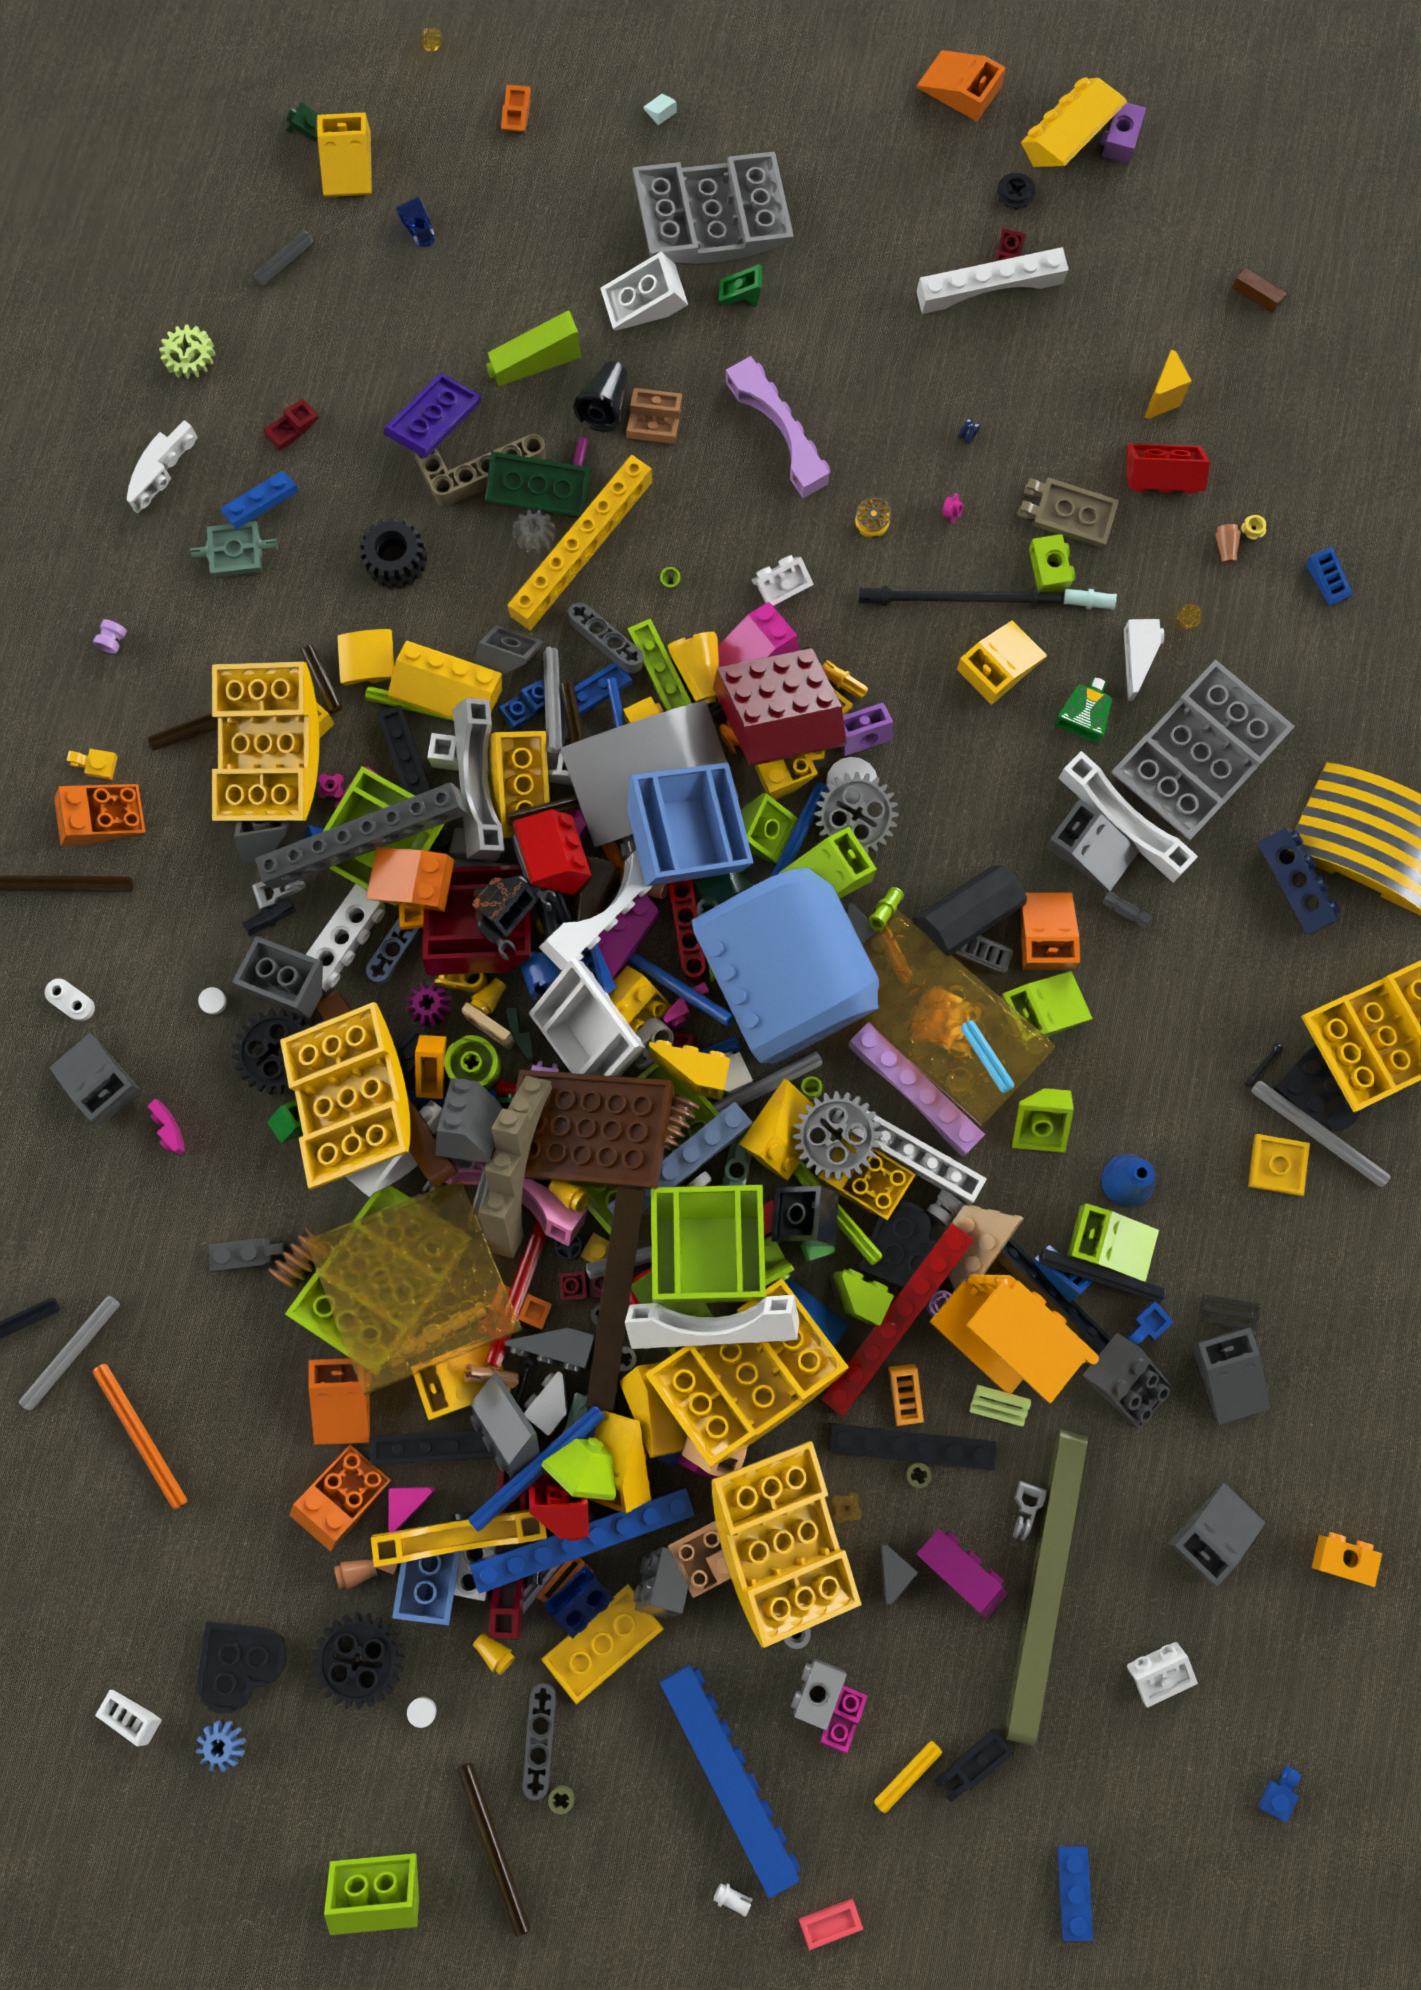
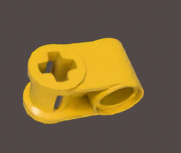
(460, 982)

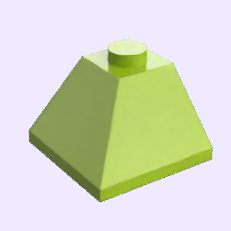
(767, 827)
(1044, 1121)
(583, 1469)

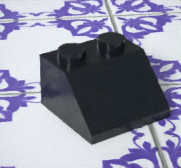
(805, 1216)

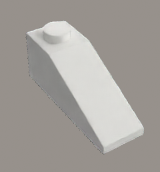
(1141, 642)

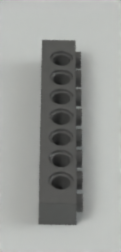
(361, 836)

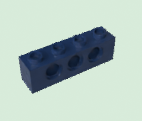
(1273, 850)

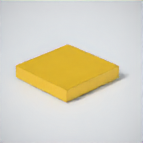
(1279, 1165)

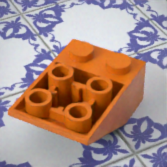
(963, 81)
(98, 813)
(1049, 932)
(337, 1403)
(339, 1497)

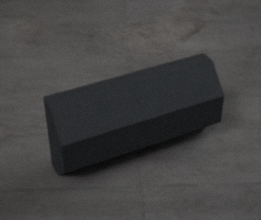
(972, 908)

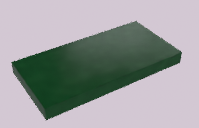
(537, 484)

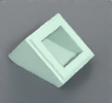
(661, 108)

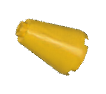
(697, 663)

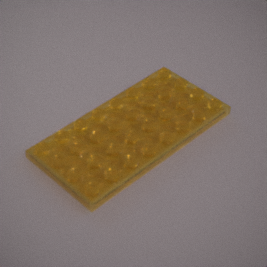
(922, 1011)

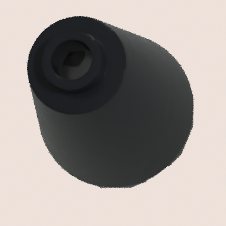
(603, 398)

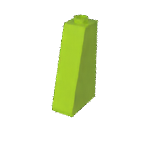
(536, 350)

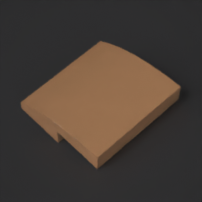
(654, 415)

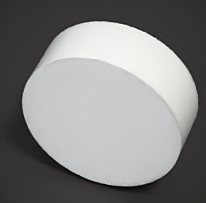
(212, 1001)
(702, 1180)
(421, 1712)

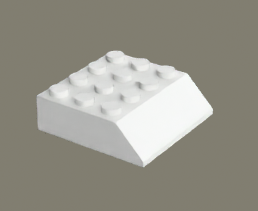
(585, 1024)

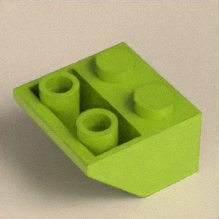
(862, 1299)

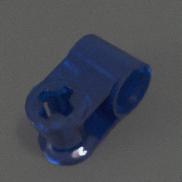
(417, 222)

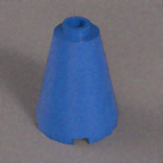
(1128, 1180)

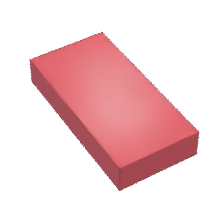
(830, 1924)

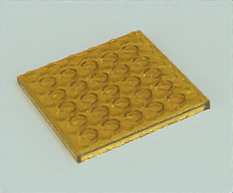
(413, 1286)

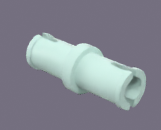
(1089, 599)

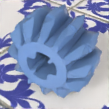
(211, 1740)

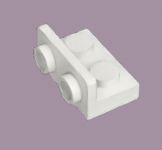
(783, 580)
(1162, 1674)

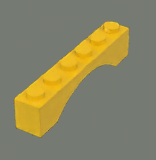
(454, 1537)

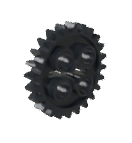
(263, 1033)
(353, 1687)

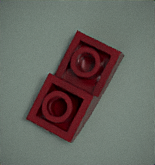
(1010, 244)
(579, 1286)

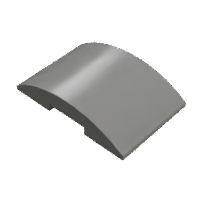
(713, 209)
(1202, 750)
(604, 762)

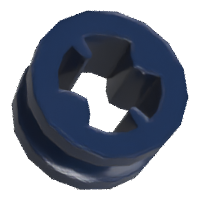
(969, 430)

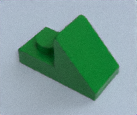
(741, 286)

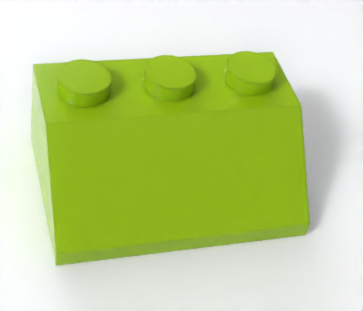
(372, 1894)

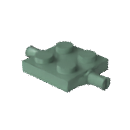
(234, 550)

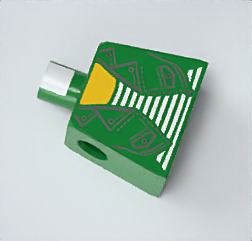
(1086, 711)

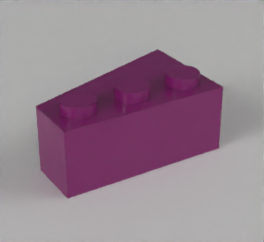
(627, 934)
(963, 1572)

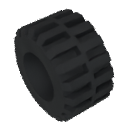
(388, 535)

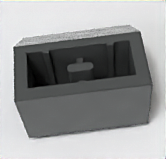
(661, 1587)

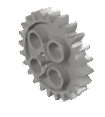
(868, 793)
(854, 1118)

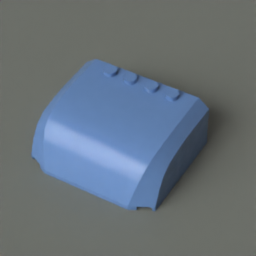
(788, 963)

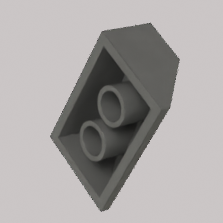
(281, 977)
(467, 1122)
(504, 1427)

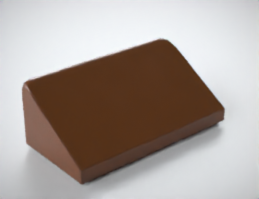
(1259, 290)

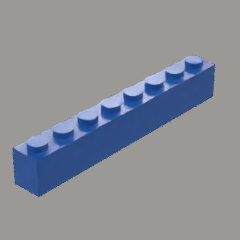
(603, 1532)
(730, 1780)

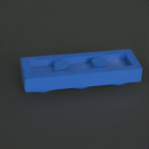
(259, 500)
(595, 689)
(1075, 1893)

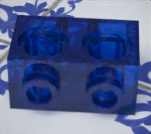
(575, 1598)

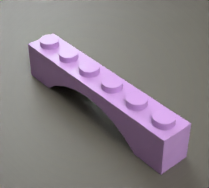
(752, 388)
(925, 1096)

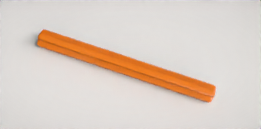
(140, 1436)

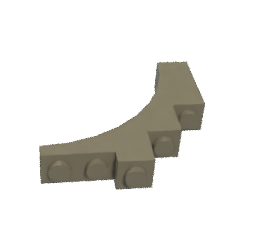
(506, 1170)

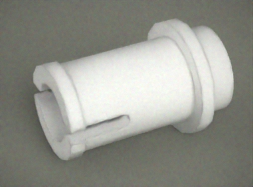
(732, 1899)

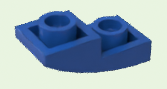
(525, 706)

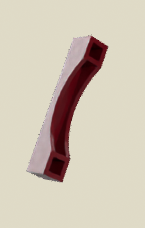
(508, 1599)

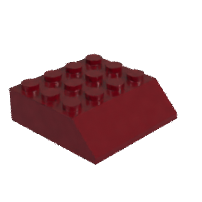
(780, 706)
(452, 937)

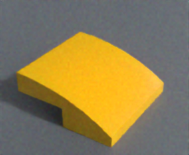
(365, 656)

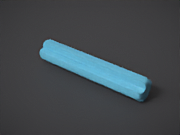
(987, 1056)

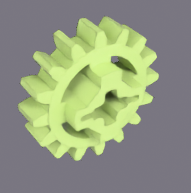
(187, 351)

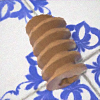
(679, 1112)
(295, 1263)

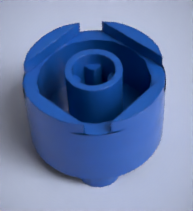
(539, 973)

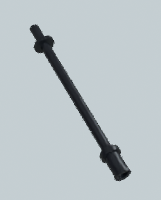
(886, 595)

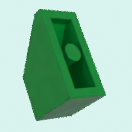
(286, 1122)

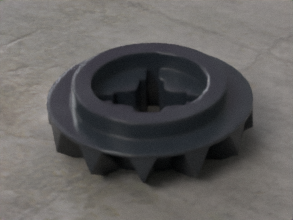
(1017, 182)

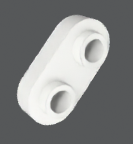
(68, 999)

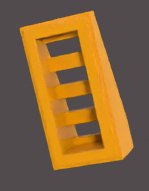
(906, 1370)

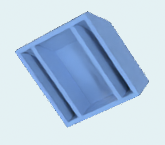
(687, 824)

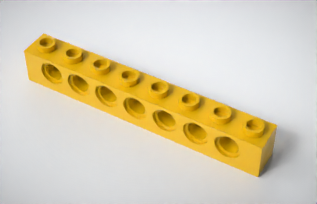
(580, 542)

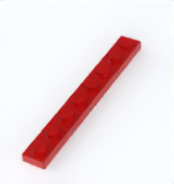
(898, 1319)

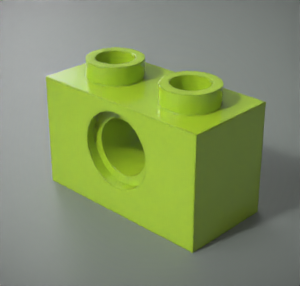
(1051, 550)

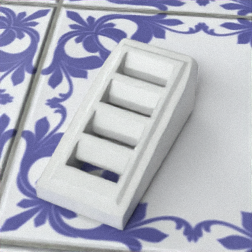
(143, 1727)

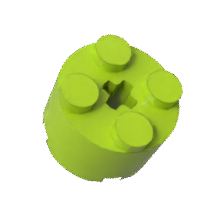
(464, 1052)

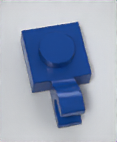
(1150, 1323)
(1278, 1797)

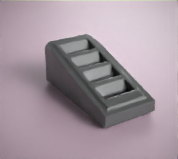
(997, 960)

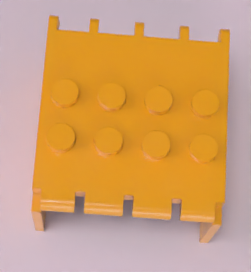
(1012, 1334)

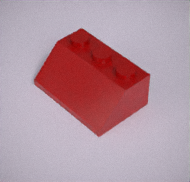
(1166, 468)
(552, 851)
(558, 1510)

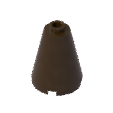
(596, 891)

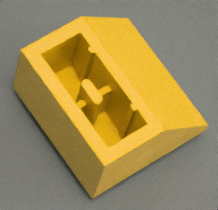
(786, 775)
(637, 998)

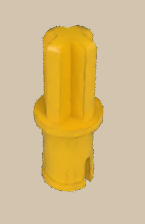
(843, 680)

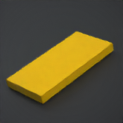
(602, 1646)

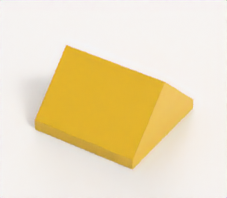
(1170, 387)

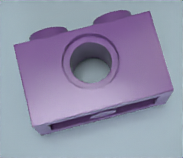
(1123, 133)
(867, 728)

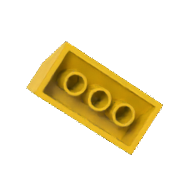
(1072, 123)
(440, 680)
(517, 773)

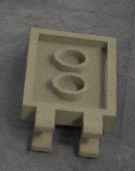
(1069, 511)

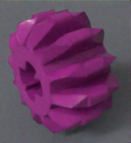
(437, 1007)

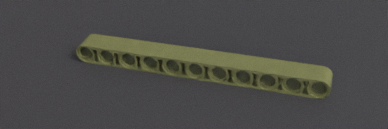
(1046, 1588)

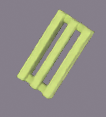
(998, 1408)

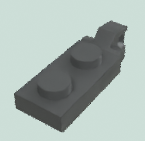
(243, 1254)

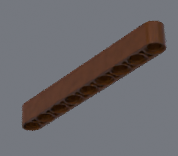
(422, 1139)

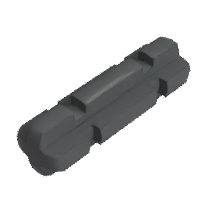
(1127, 910)

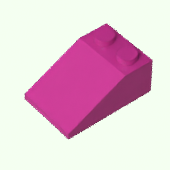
(757, 637)

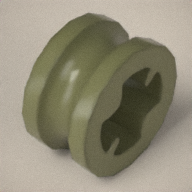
(922, 1467)
(561, 1809)

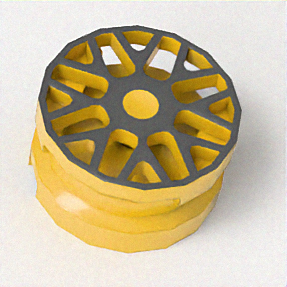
(873, 517)

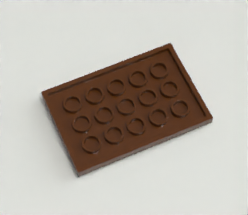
(600, 1129)

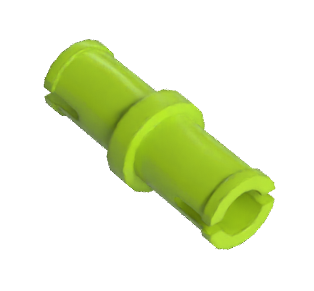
(885, 908)

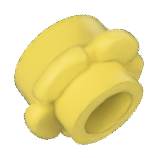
(1256, 521)

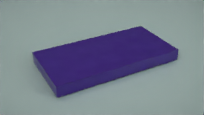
(432, 415)

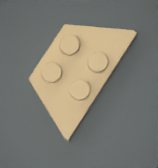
(991, 1233)

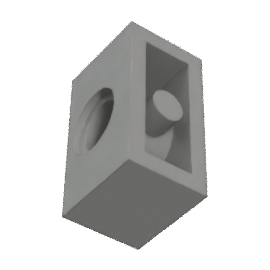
(818, 1711)

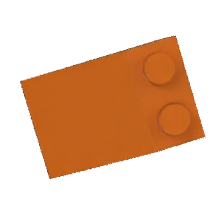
(410, 878)

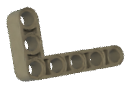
(473, 469)

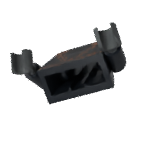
(504, 905)

